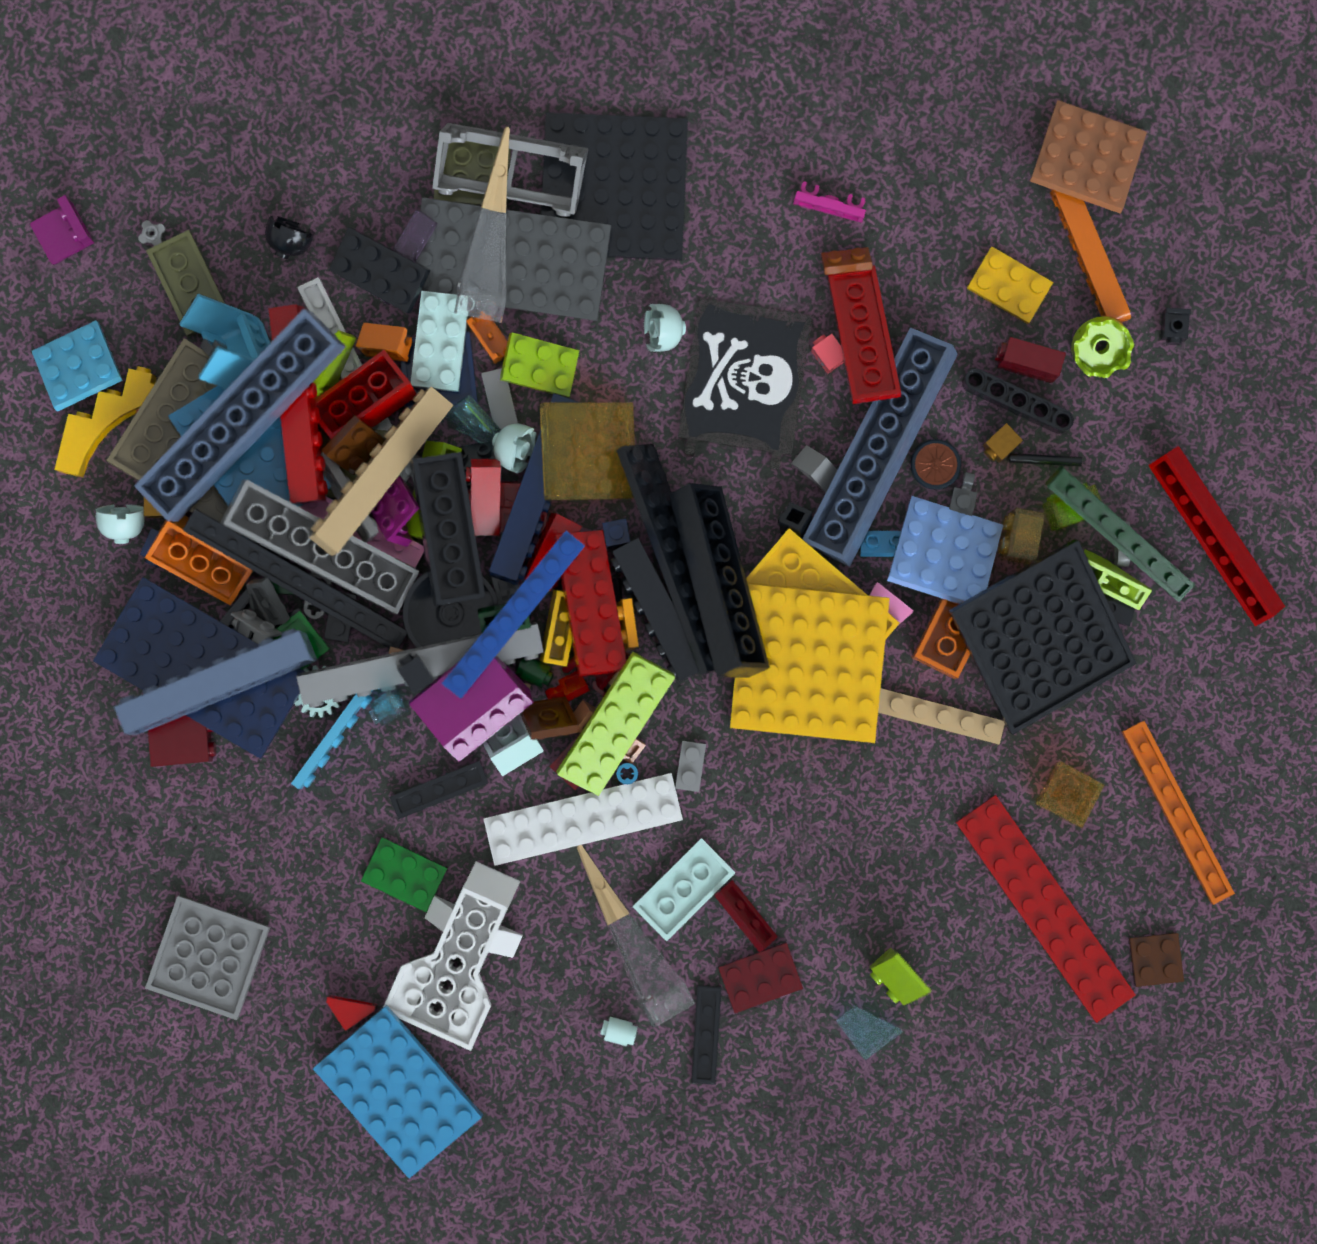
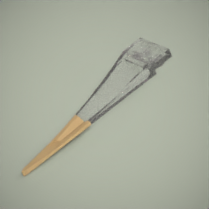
(484, 272)
(651, 977)

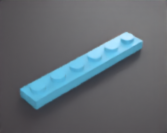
(332, 739)

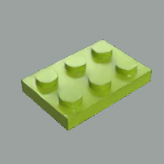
(539, 365)

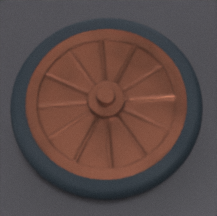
(935, 464)

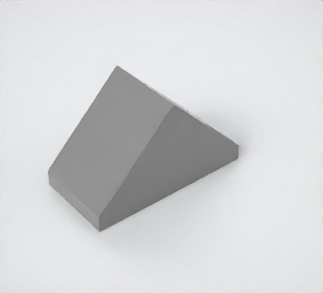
(815, 467)

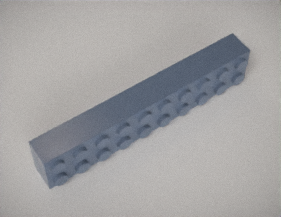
(240, 416)
(879, 449)

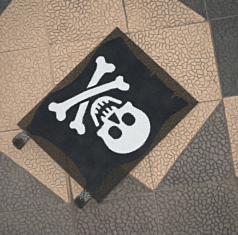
(745, 378)

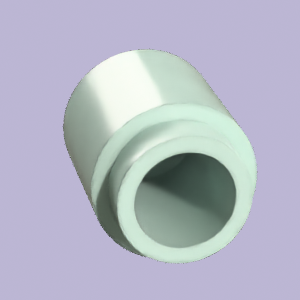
(619, 1031)

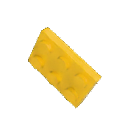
(1010, 285)

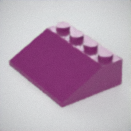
(481, 712)

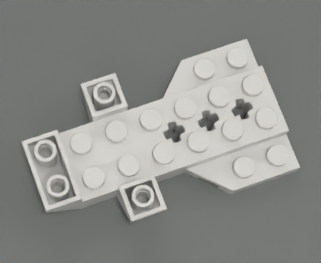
(469, 932)

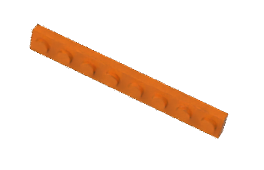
(1177, 812)

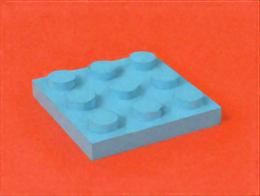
(76, 365)

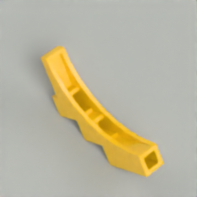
(84, 434)

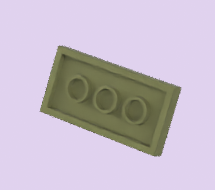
(183, 273)

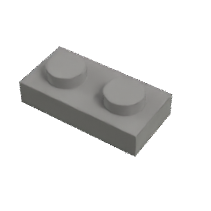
(690, 766)

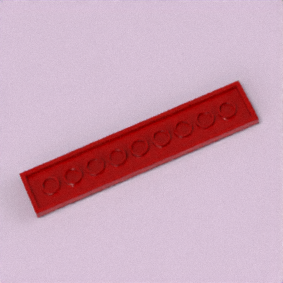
(1045, 908)

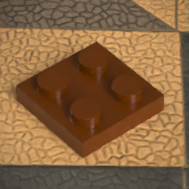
(353, 444)
(549, 718)
(1156, 959)

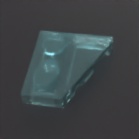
(472, 420)
(867, 1030)

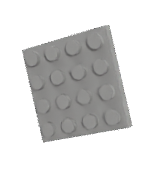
(207, 957)

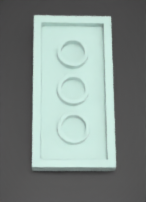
(438, 343)
(683, 889)

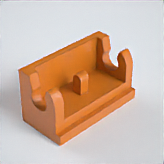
(380, 337)
(489, 337)

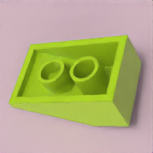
(332, 373)
(898, 977)

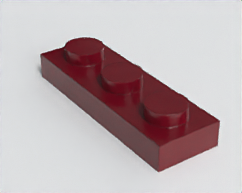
(745, 916)

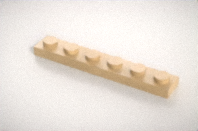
(940, 716)

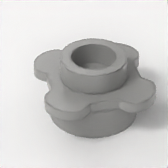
(158, 231)

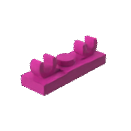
(830, 204)

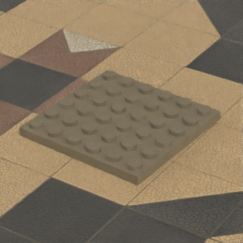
(152, 432)

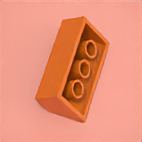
(197, 562)

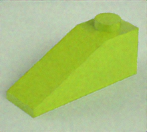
(1117, 582)

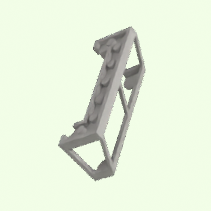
(568, 153)

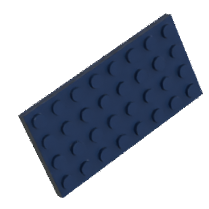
(168, 637)

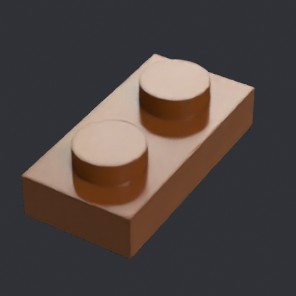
(846, 261)

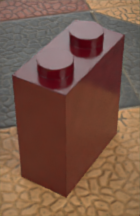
(1030, 360)
(180, 743)

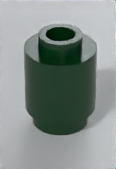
(535, 672)

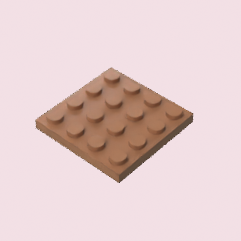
(1088, 156)

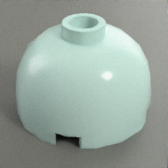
(666, 324)
(513, 446)
(120, 522)

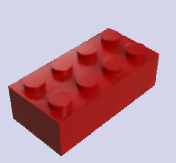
(368, 392)

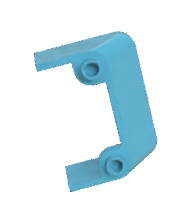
(235, 328)

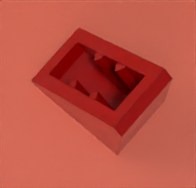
(349, 1010)

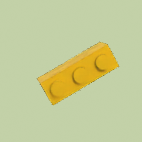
(557, 633)

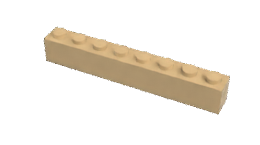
(381, 471)

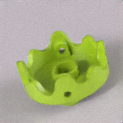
(1114, 356)

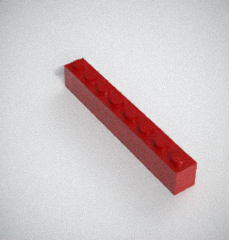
(300, 430)
(1217, 536)

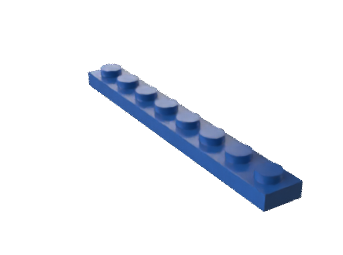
(513, 614)

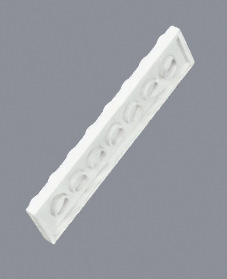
(582, 819)

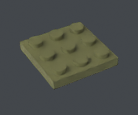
(472, 162)

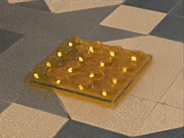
(582, 448)

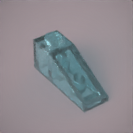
(387, 708)

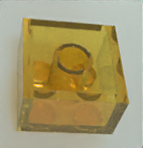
(1021, 536)
(1069, 794)

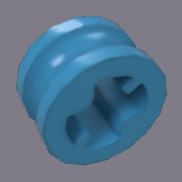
(627, 781)

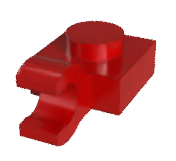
(570, 686)

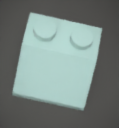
(511, 746)

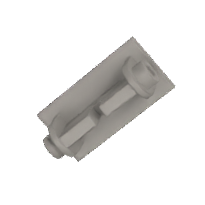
(247, 622)

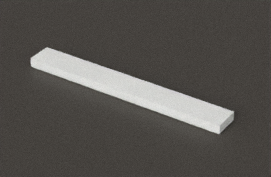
(320, 304)

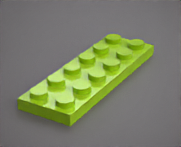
(615, 724)

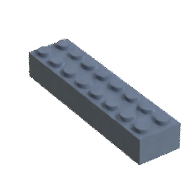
(215, 683)

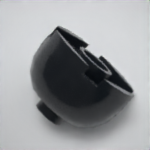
(287, 237)

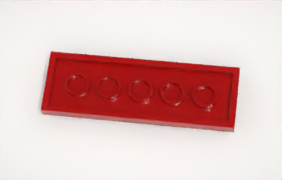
(864, 336)
(593, 608)

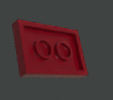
(760, 977)

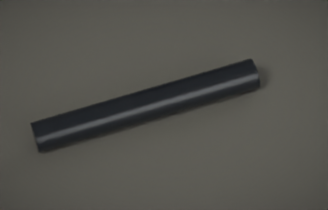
(1045, 459)

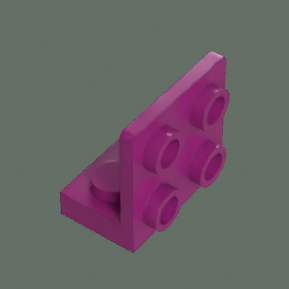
(62, 231)
(394, 512)

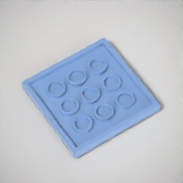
(944, 551)

